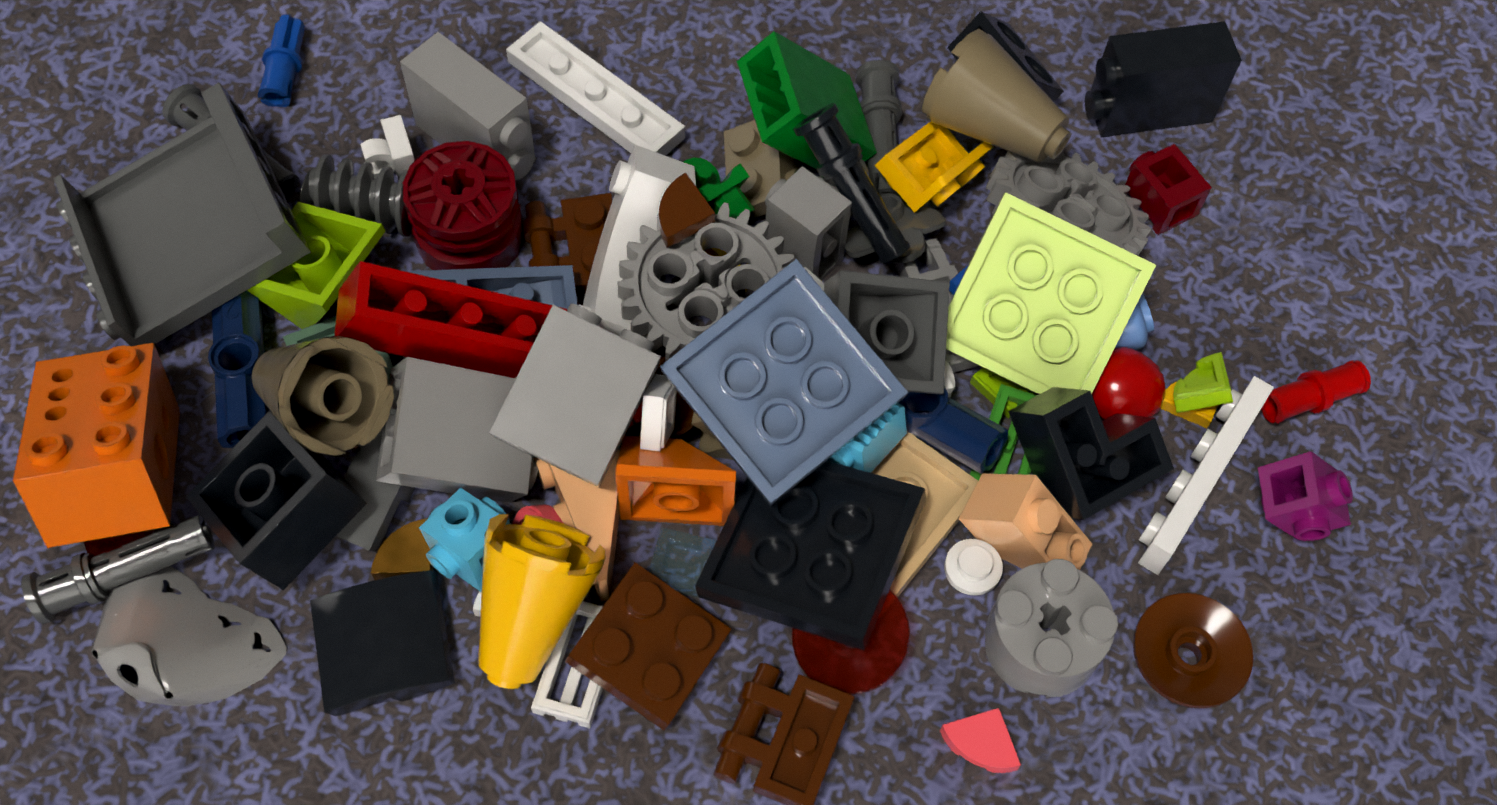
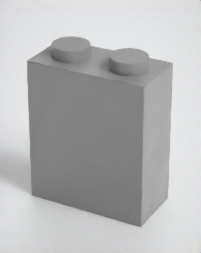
(465, 101)
(576, 393)
(442, 437)

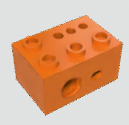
(98, 445)

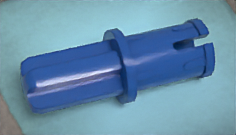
(282, 62)

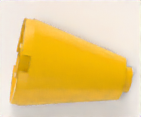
(530, 593)

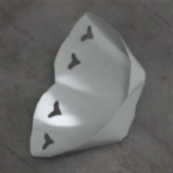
(181, 642)

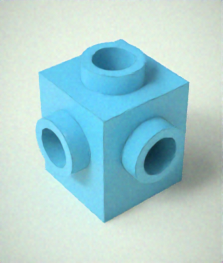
(457, 536)

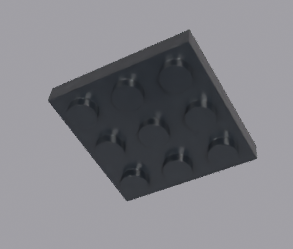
(815, 554)

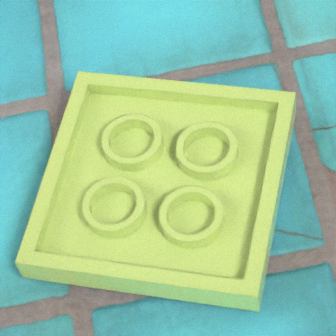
(1043, 300)

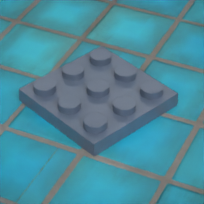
(783, 381)

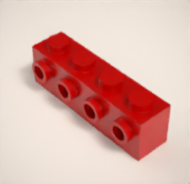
(438, 319)

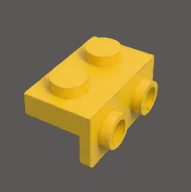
(929, 165)

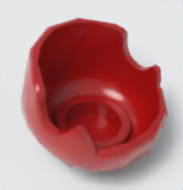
(1129, 385)

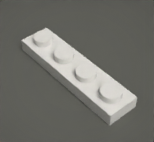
(594, 91)
(1192, 490)

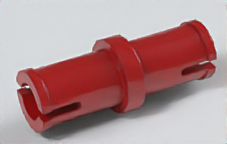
(1316, 391)

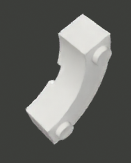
(636, 203)

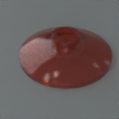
(855, 669)

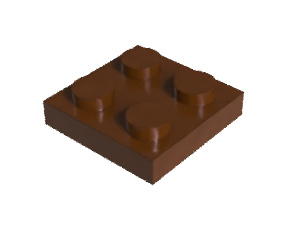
(648, 646)

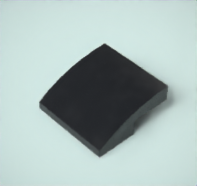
(381, 642)

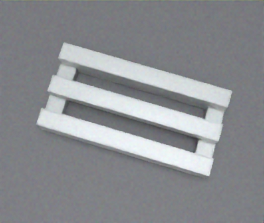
(564, 709)

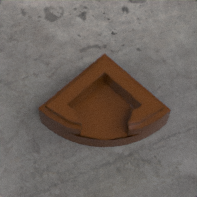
(683, 211)

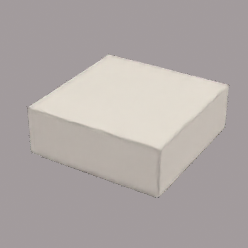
(658, 413)

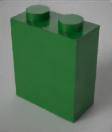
(791, 84)

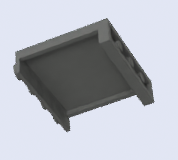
(182, 227)

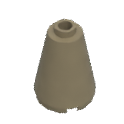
(996, 101)
(326, 392)

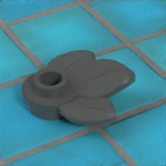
(909, 223)

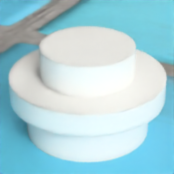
(973, 567)

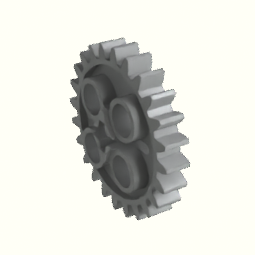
(1073, 194)
(706, 280)

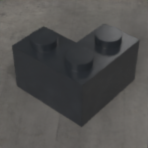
(1084, 458)

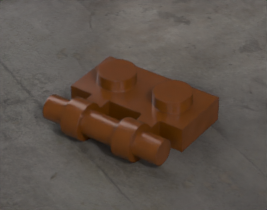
(580, 226)
(803, 741)

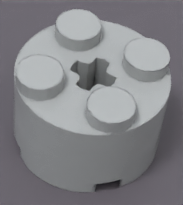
(1054, 598)

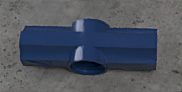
(237, 344)
(954, 429)

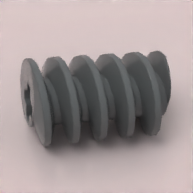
(358, 194)

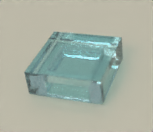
(680, 559)

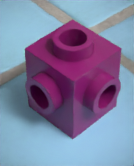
(1305, 496)

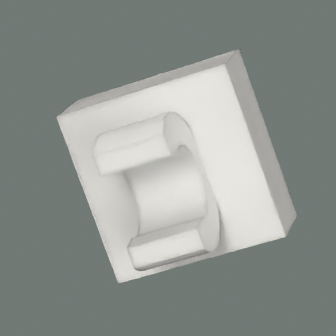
(391, 152)

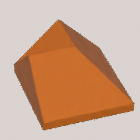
(673, 484)

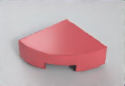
(982, 741)

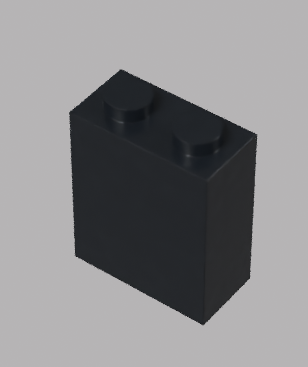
(1162, 79)

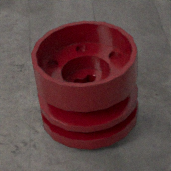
(463, 207)

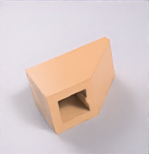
(1023, 521)

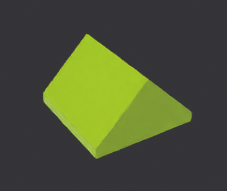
(312, 284)

